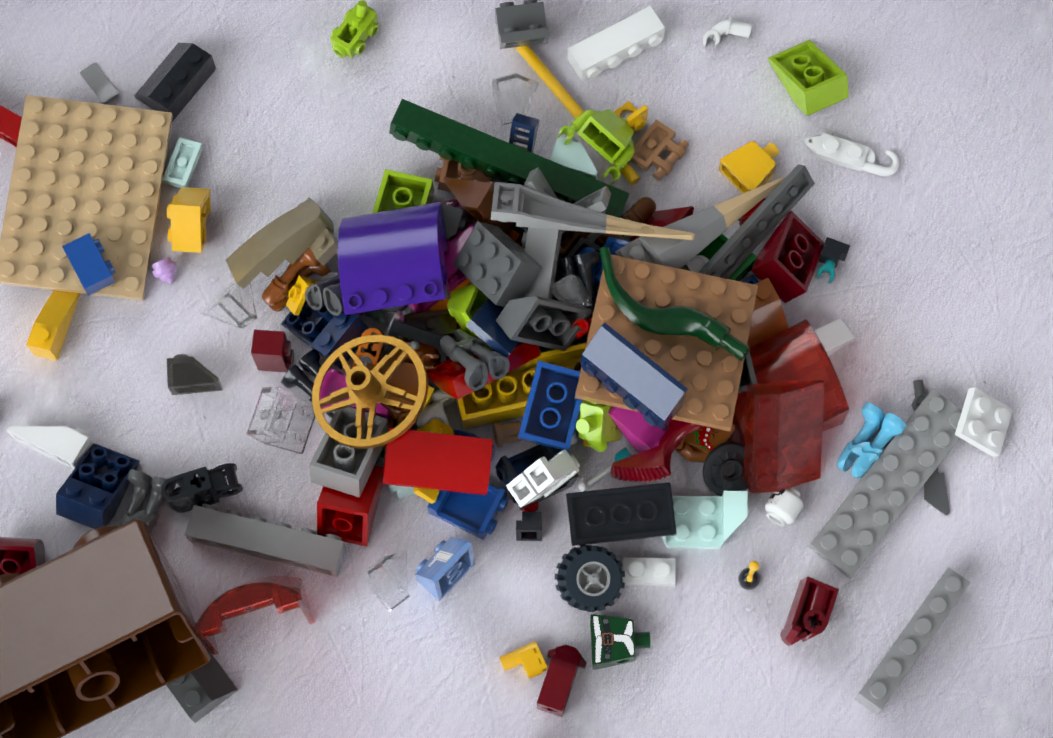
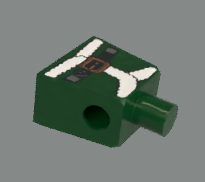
(614, 641)

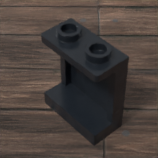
(510, 468)

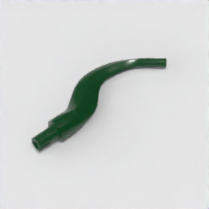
(671, 320)

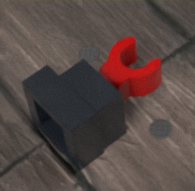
(530, 526)

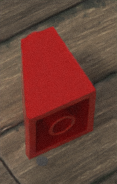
(347, 514)

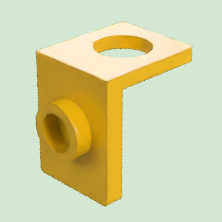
(637, 119)
(297, 294)

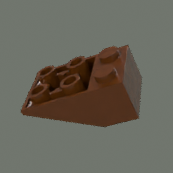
(477, 200)

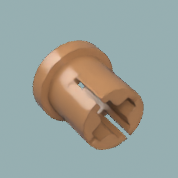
(505, 433)

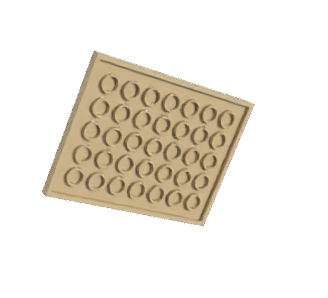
(82, 174)

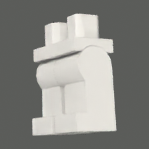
(543, 477)

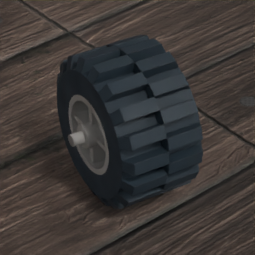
(589, 578)

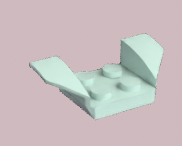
(706, 520)

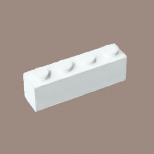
(616, 44)

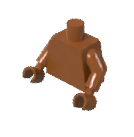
(405, 379)

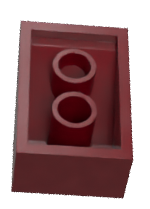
(789, 258)

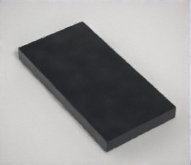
(621, 514)

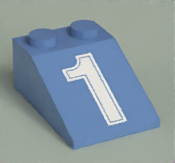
(446, 566)

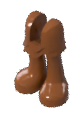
(278, 290)

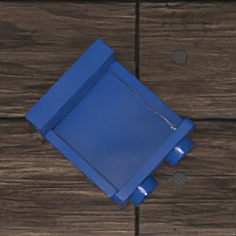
(470, 511)

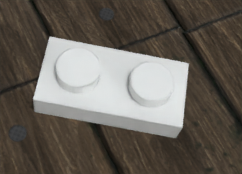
(649, 571)

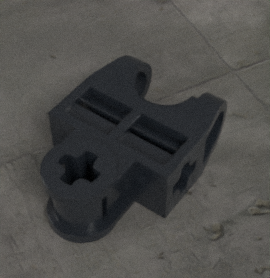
(209, 485)

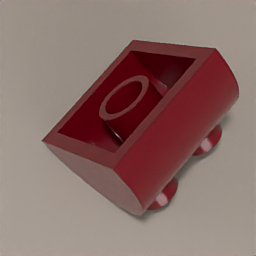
(20, 554)

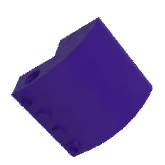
(393, 258)

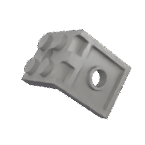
(596, 201)

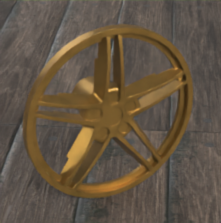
(368, 389)

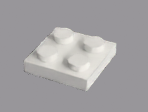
(984, 422)

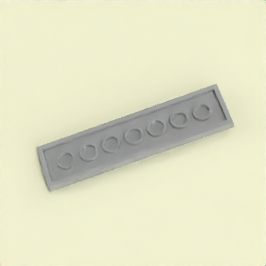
(889, 485)

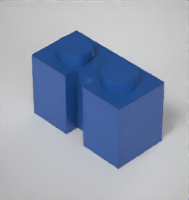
(88, 263)

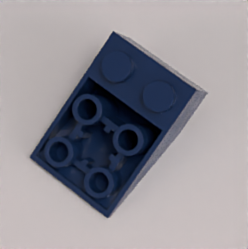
(325, 331)
(95, 487)

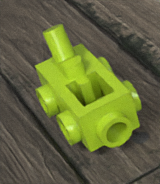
(356, 28)

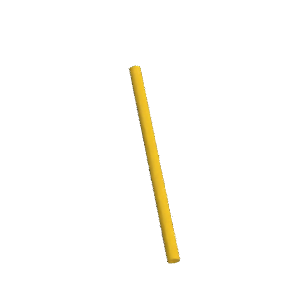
(565, 98)

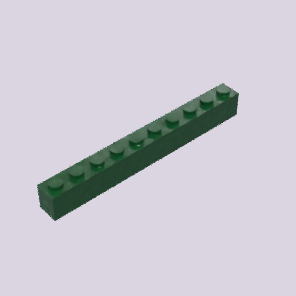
(493, 156)

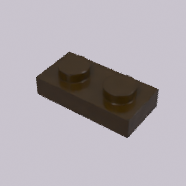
(435, 321)

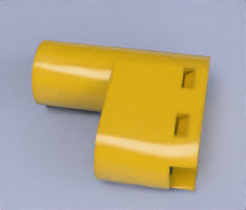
(528, 656)

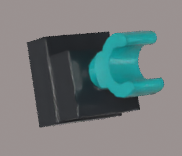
(830, 255)

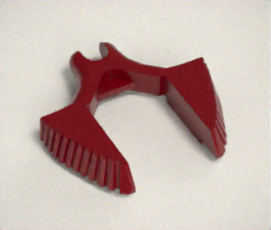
(654, 462)

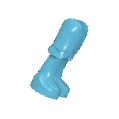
(867, 451)

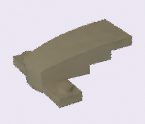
(285, 239)

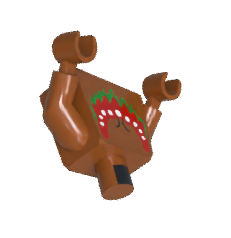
(701, 442)

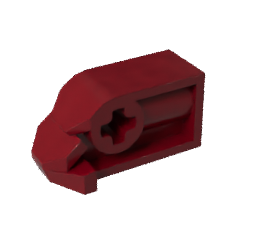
(811, 601)
(559, 679)

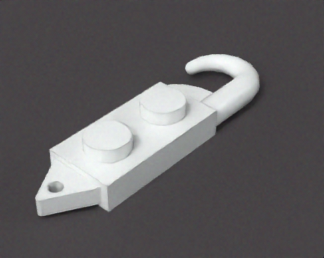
(849, 154)

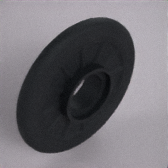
(714, 468)

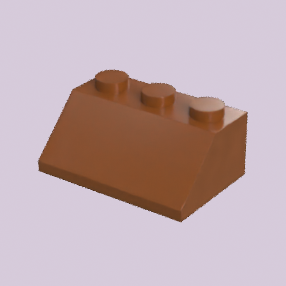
(767, 315)

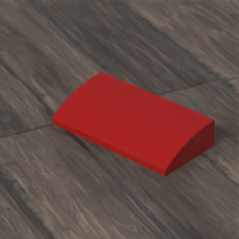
(450, 374)
(438, 462)

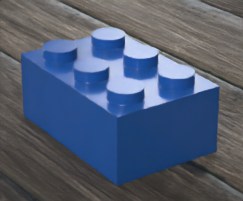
(551, 407)

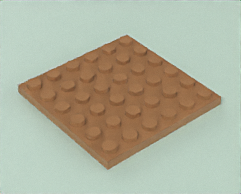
(707, 373)

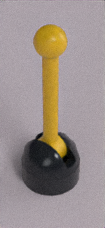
(750, 575)

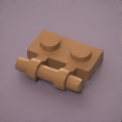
(652, 145)

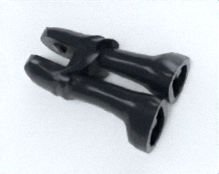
(585, 264)
(296, 376)

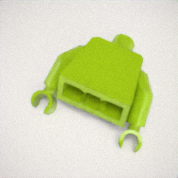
(606, 135)

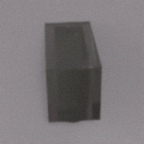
(189, 376)

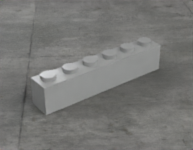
(266, 540)
(912, 641)

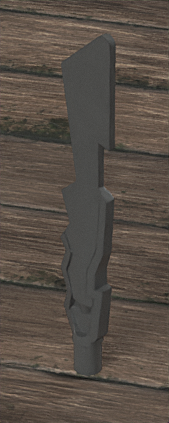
(935, 487)

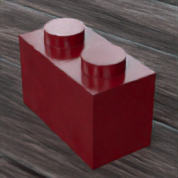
(271, 351)

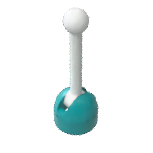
(623, 453)

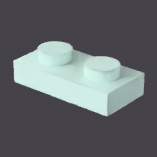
(182, 163)

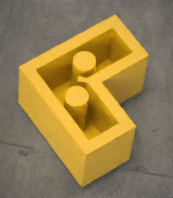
(188, 219)

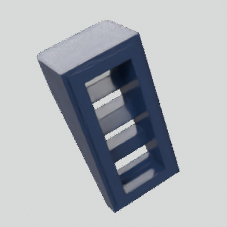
(527, 123)

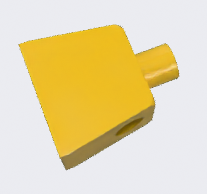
(749, 166)

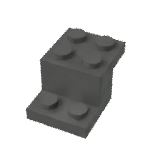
(521, 24)

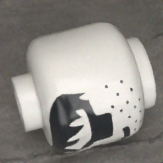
(784, 506)

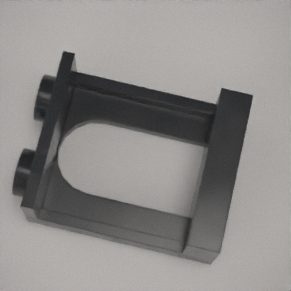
(415, 333)

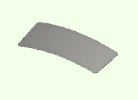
(99, 83)

